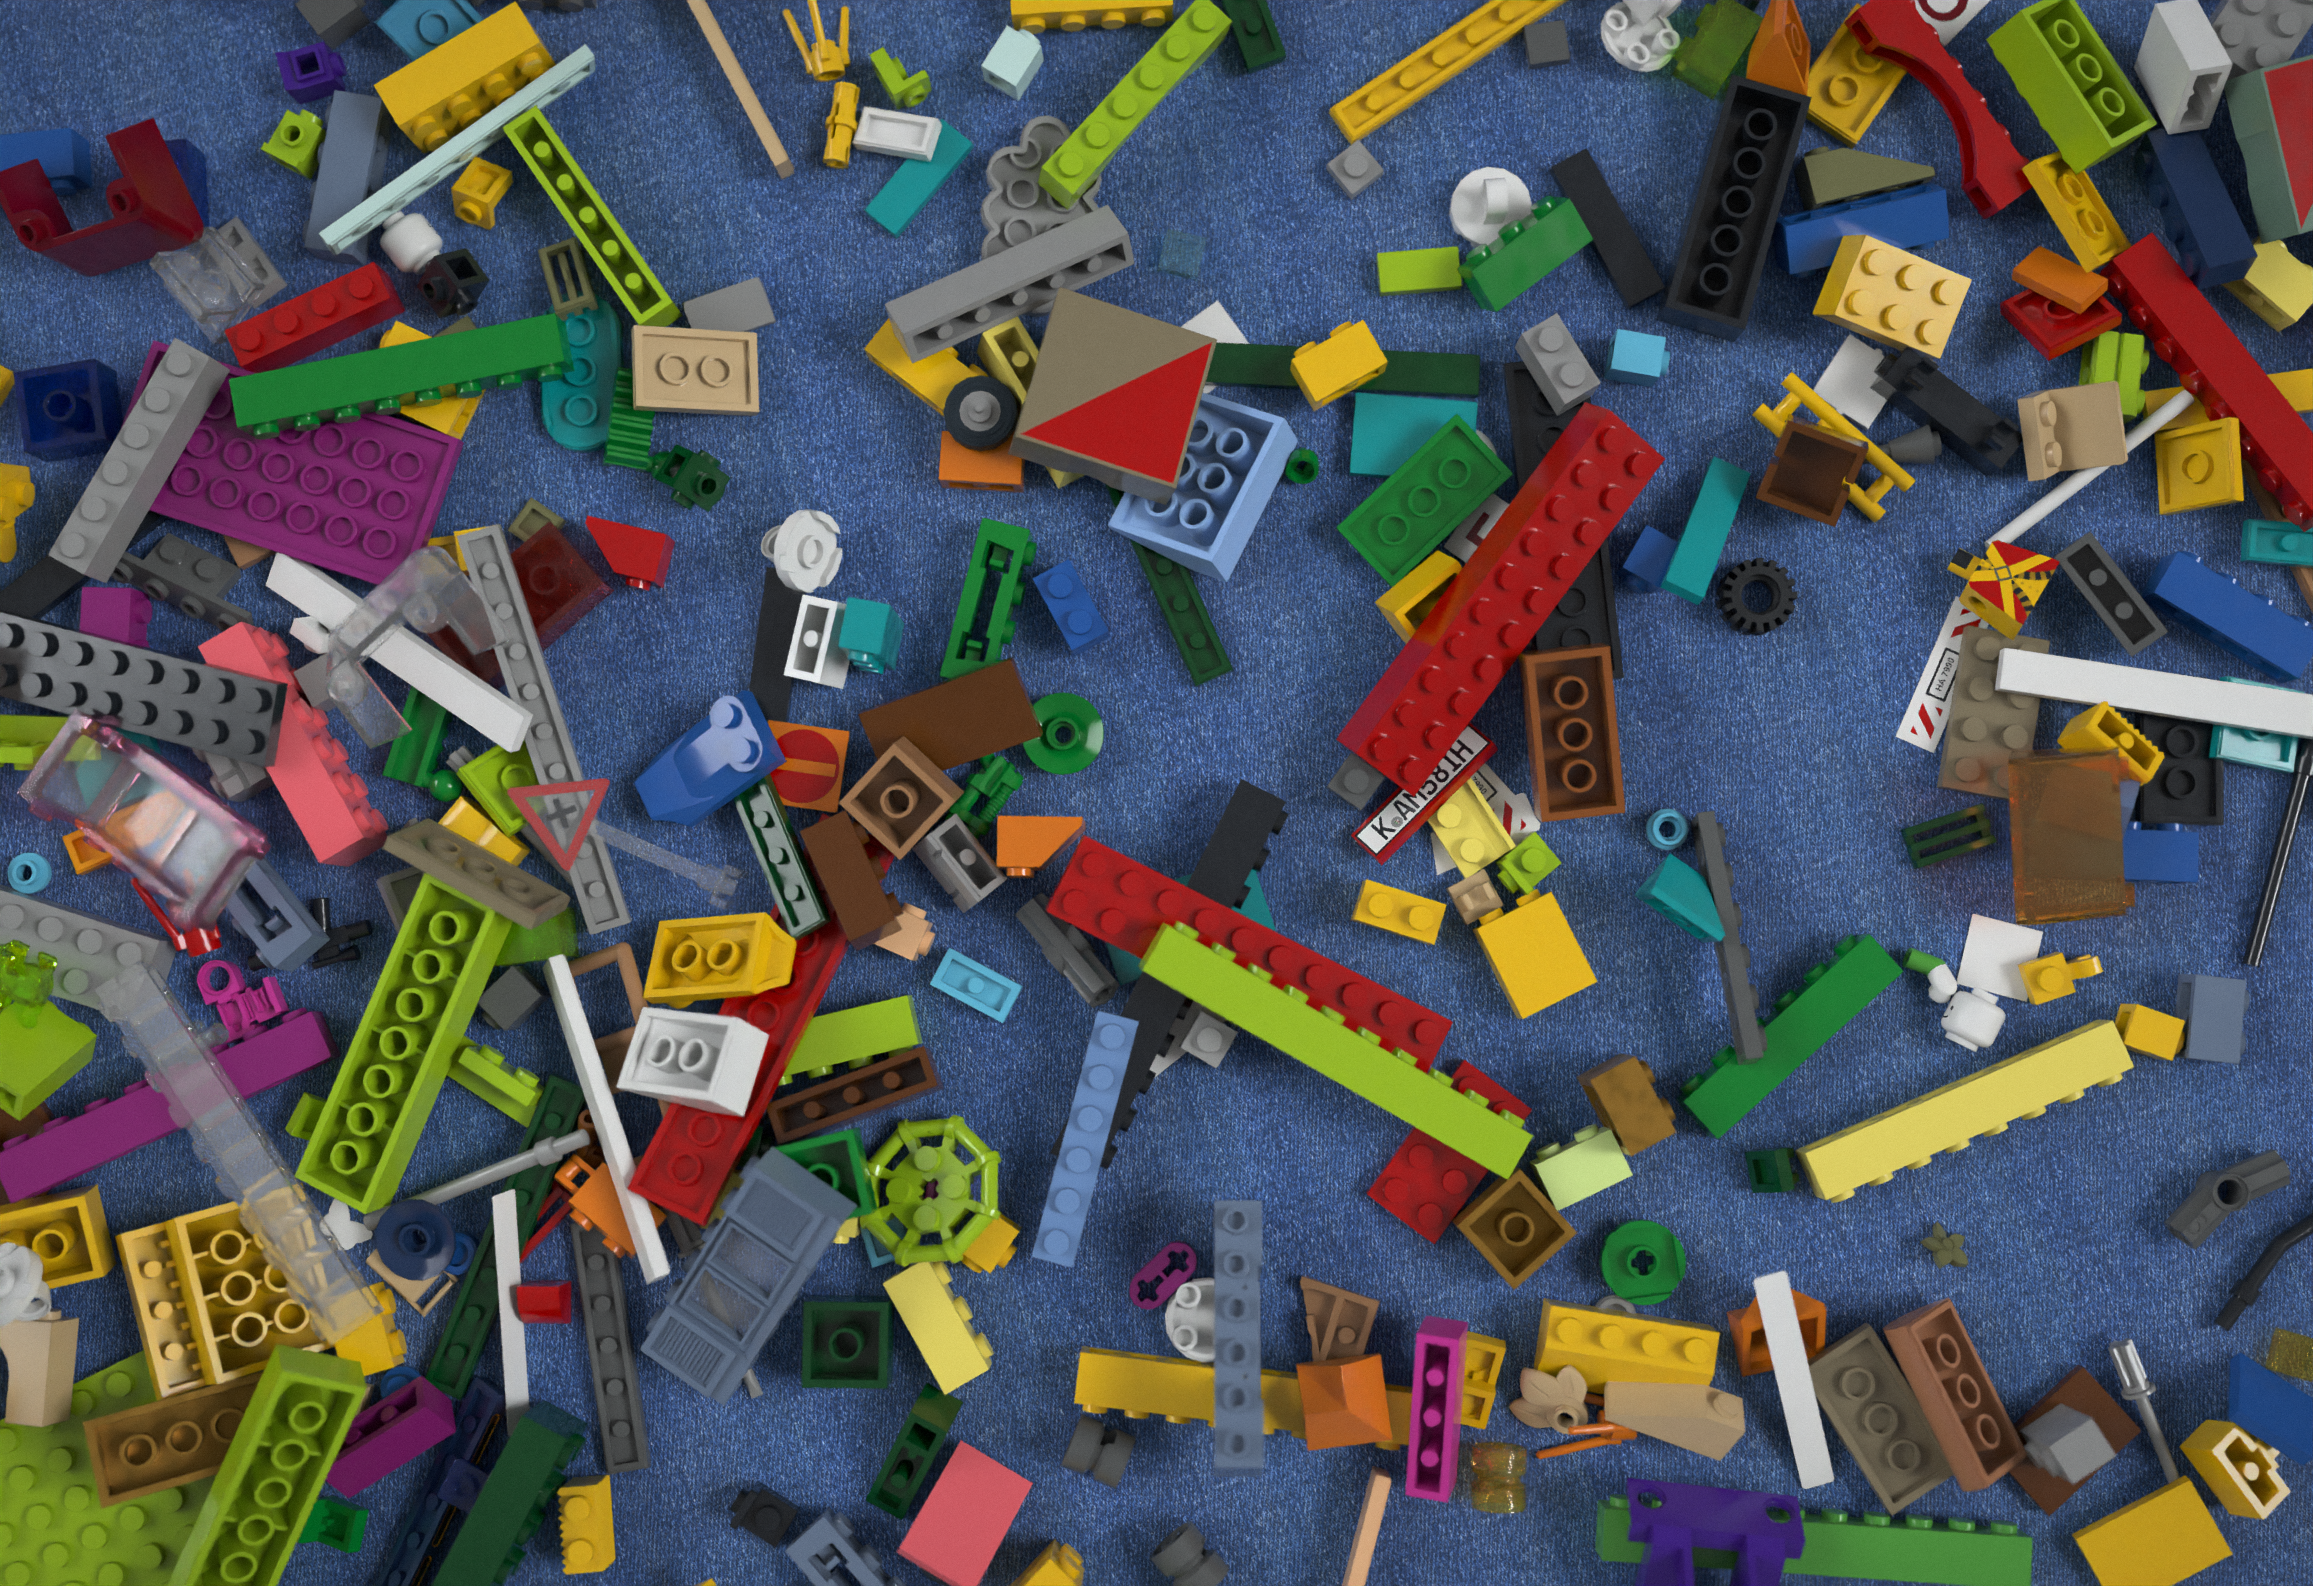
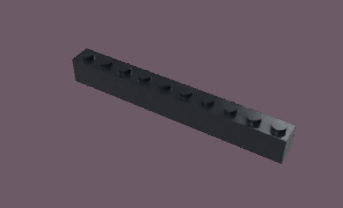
(1220, 876)

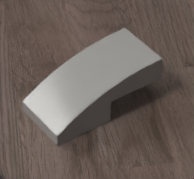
(254, 256)

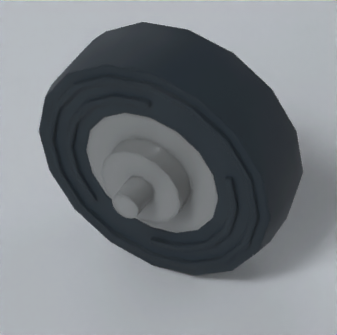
(980, 413)

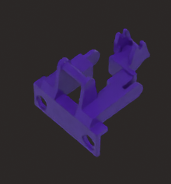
(1712, 1520)

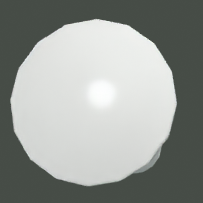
(1636, 44)
(1192, 1319)

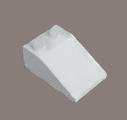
(694, 1060)

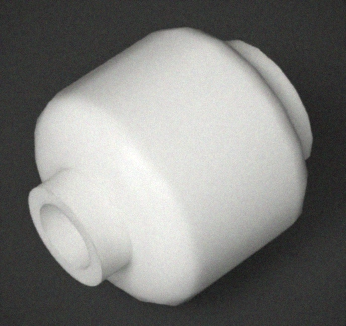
(410, 241)
(1973, 1019)

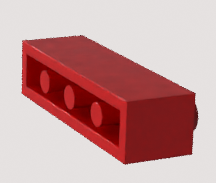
(315, 320)

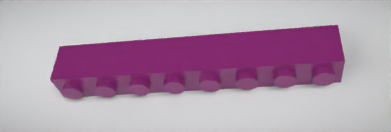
(142, 1115)

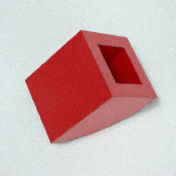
(545, 1301)

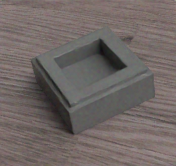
(1546, 44)

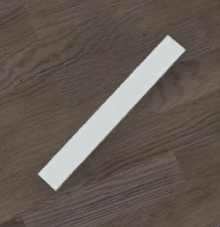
(407, 656)
(2155, 692)
(605, 1117)

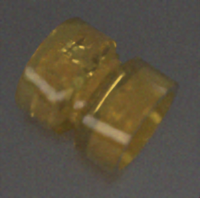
(1498, 1477)

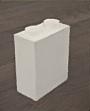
(2182, 66)

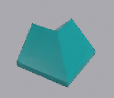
(1683, 899)

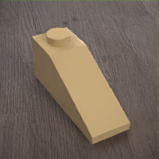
(1680, 1414)

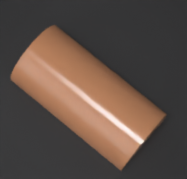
(1955, 1394)

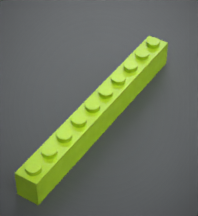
(1335, 1050)

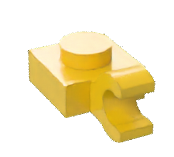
(2052, 976)

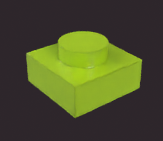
(306, 1116)

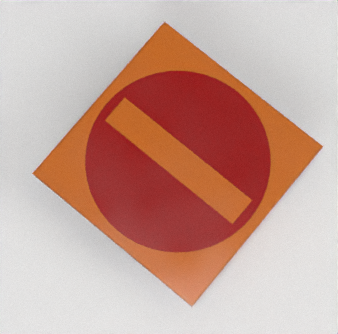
(813, 765)

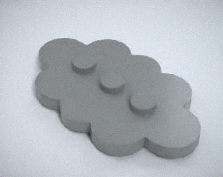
(1017, 204)

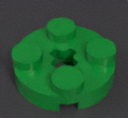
(1661, 1276)

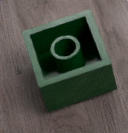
(848, 1342)

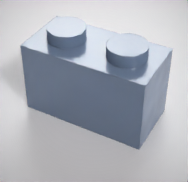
(2212, 1017)

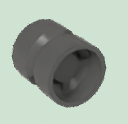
(1098, 1451)
(1187, 1560)

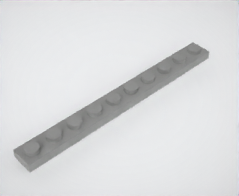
(548, 734)

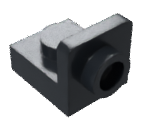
(763, 1513)

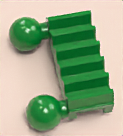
(629, 430)
(415, 754)

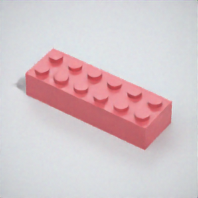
(308, 763)

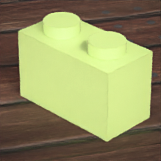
(1580, 1166)

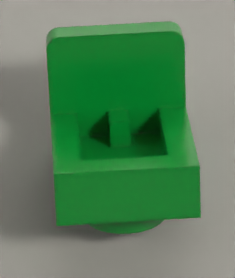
(335, 1524)

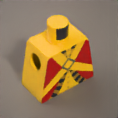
(2003, 583)

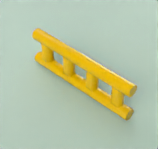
(1891, 472)

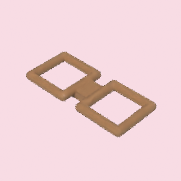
(615, 1046)

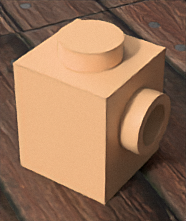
(914, 937)

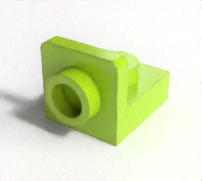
(893, 77)
(1526, 864)

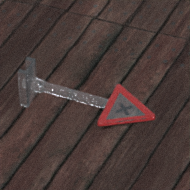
(567, 814)

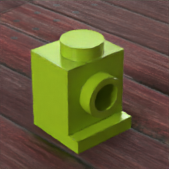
(297, 142)

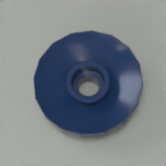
(403, 1249)

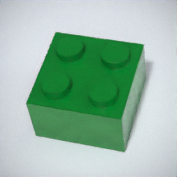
(840, 1163)

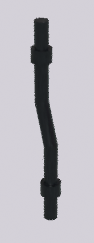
(2246, 1291)

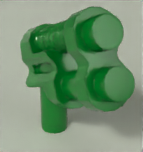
(995, 781)

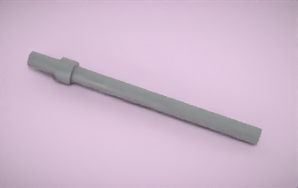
(543, 1153)

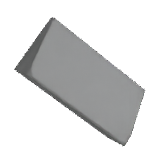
(733, 308)

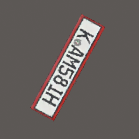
(1404, 814)

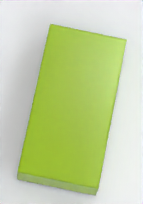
(1418, 271)

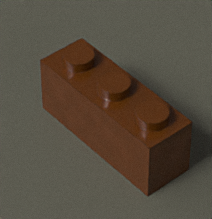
(853, 879)

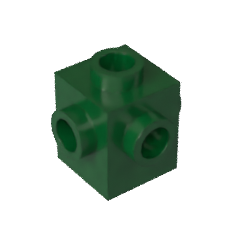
(693, 478)

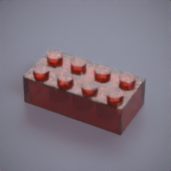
(558, 591)

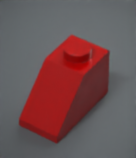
(633, 552)

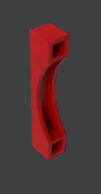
(1989, 161)

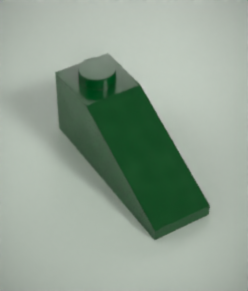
(914, 1451)

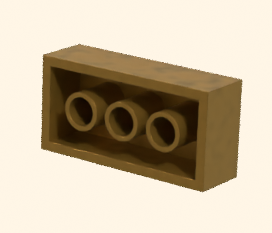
(166, 1440)

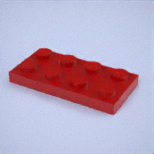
(1428, 1179)

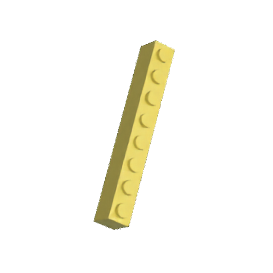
(1965, 1109)

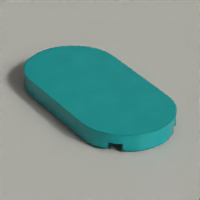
(579, 403)

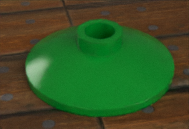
(1086, 729)

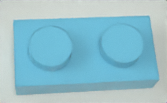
(976, 985)

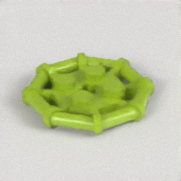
(954, 1189)

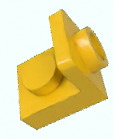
(480, 191)

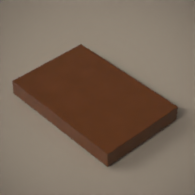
(2086, 1396)

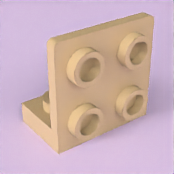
(2072, 429)

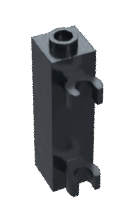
(1933, 399)

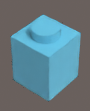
(1636, 358)

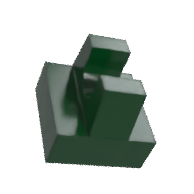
(1771, 1170)

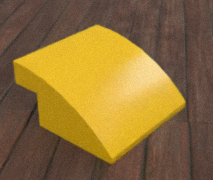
(208, 1301)

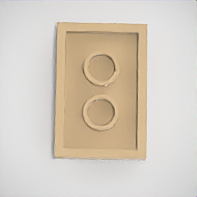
(695, 371)

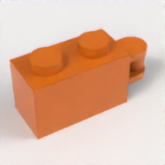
(599, 1207)

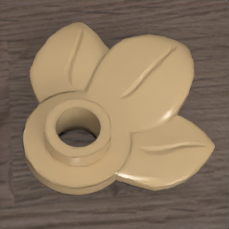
(1549, 1396)

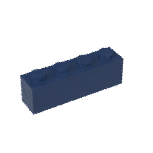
(2195, 207)

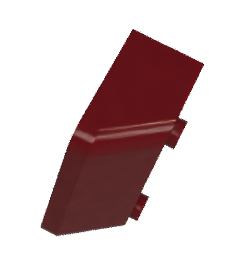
(148, 206)

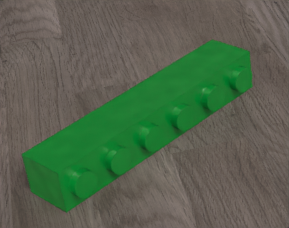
(1793, 1033)

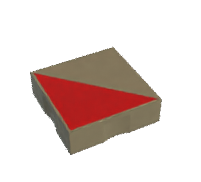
(1113, 396)

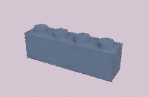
(349, 169)

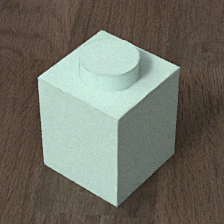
(1013, 62)

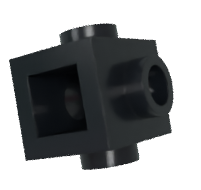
(453, 283)

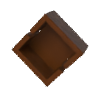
(1812, 470)

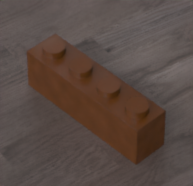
(855, 1096)

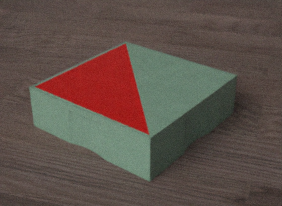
(2275, 133)

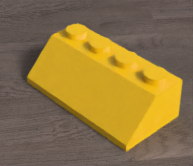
(1623, 1346)

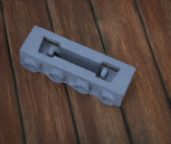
(281, 941)
(817, 1555)

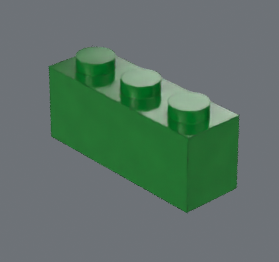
(1524, 252)

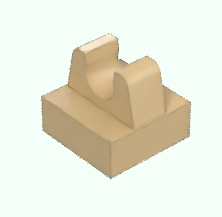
(1474, 896)

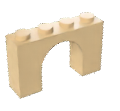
(40, 1368)

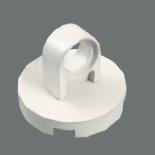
(1486, 203)
(804, 550)
(20, 1283)

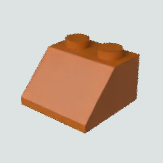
(1034, 842)

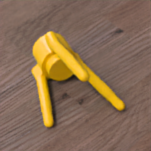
(825, 60)

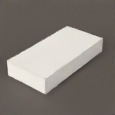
(897, 134)

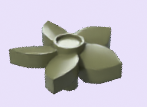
(1945, 1249)

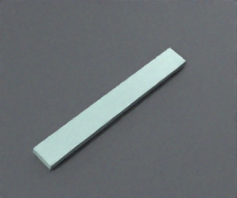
(456, 152)

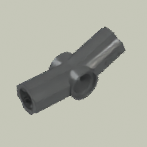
(1068, 952)
(2245, 1181)

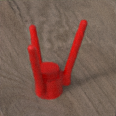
(194, 941)

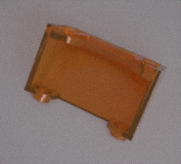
(2068, 834)

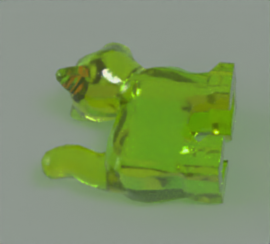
(25, 982)

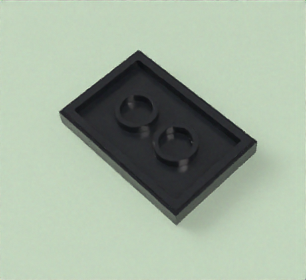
(2187, 782)

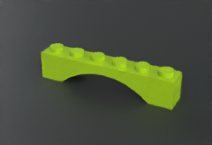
(1124, 109)

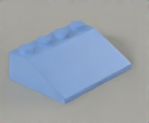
(1220, 492)

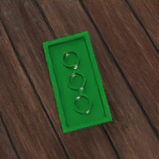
(1424, 500)

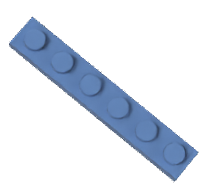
(1085, 1138)

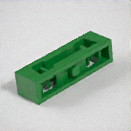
(1006, 541)

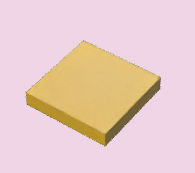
(2199, 466)

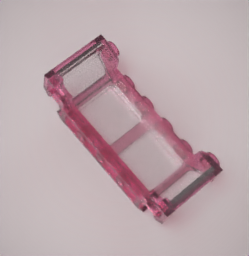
(146, 817)

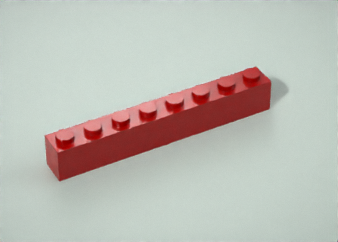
(2217, 371)

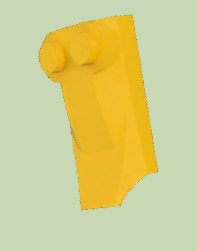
(717, 958)

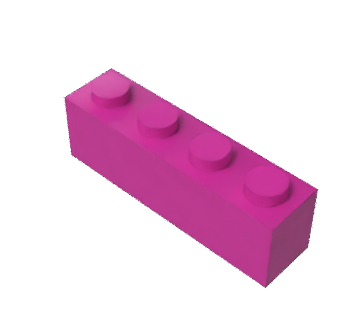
(1436, 1408)

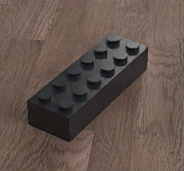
(1733, 208)

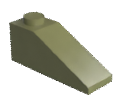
(1849, 174)

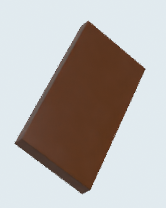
(958, 716)

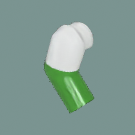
(1937, 972)

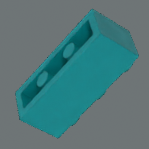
(871, 635)

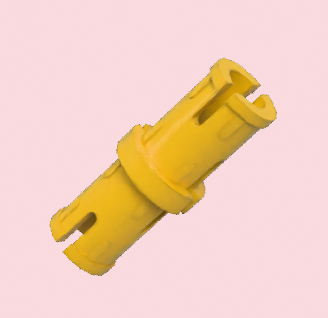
(841, 125)

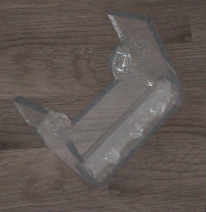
(429, 594)

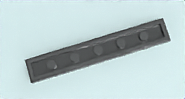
(611, 1353)

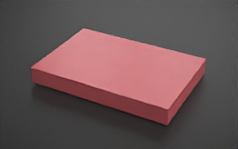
(965, 1517)

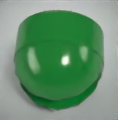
(1310, 468)

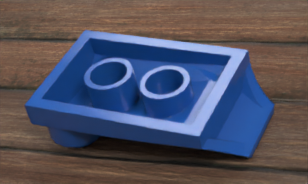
(710, 762)

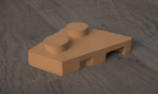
(1337, 1319)

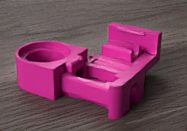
(245, 1007)

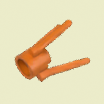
(1609, 1433)

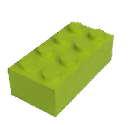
(2071, 82)

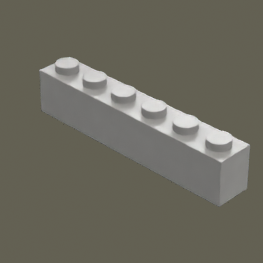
(1009, 283)
(139, 461)

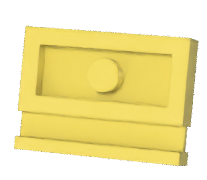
(1470, 830)

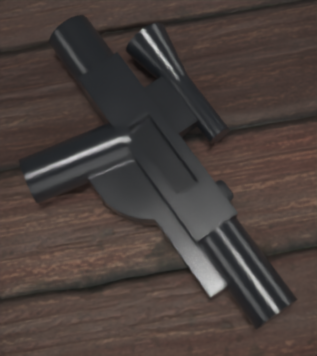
(330, 952)

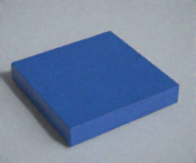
(2271, 1409)

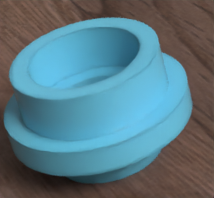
(1679, 826)
(40, 873)

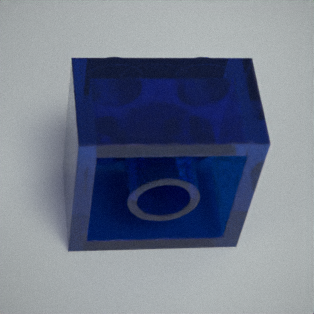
(68, 409)

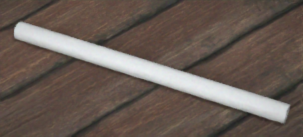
(2084, 476)

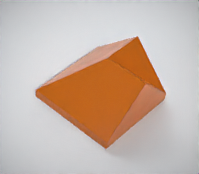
(1781, 49)
(1751, 1339)
(1343, 1401)

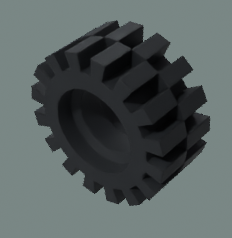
(1778, 585)

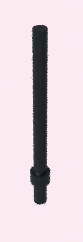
(2280, 856)

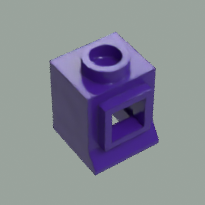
(315, 84)

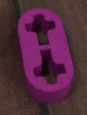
(1170, 1282)

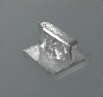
(209, 283)

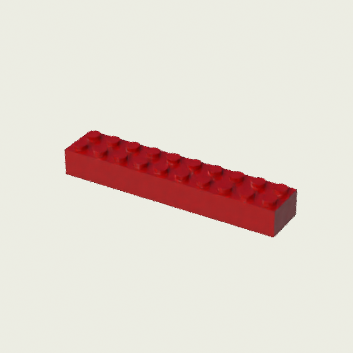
(1501, 597)

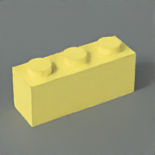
(939, 1323)

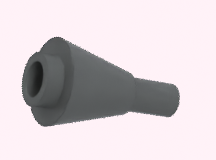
(1914, 447)

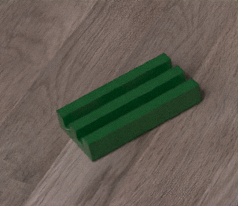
(1981, 825)

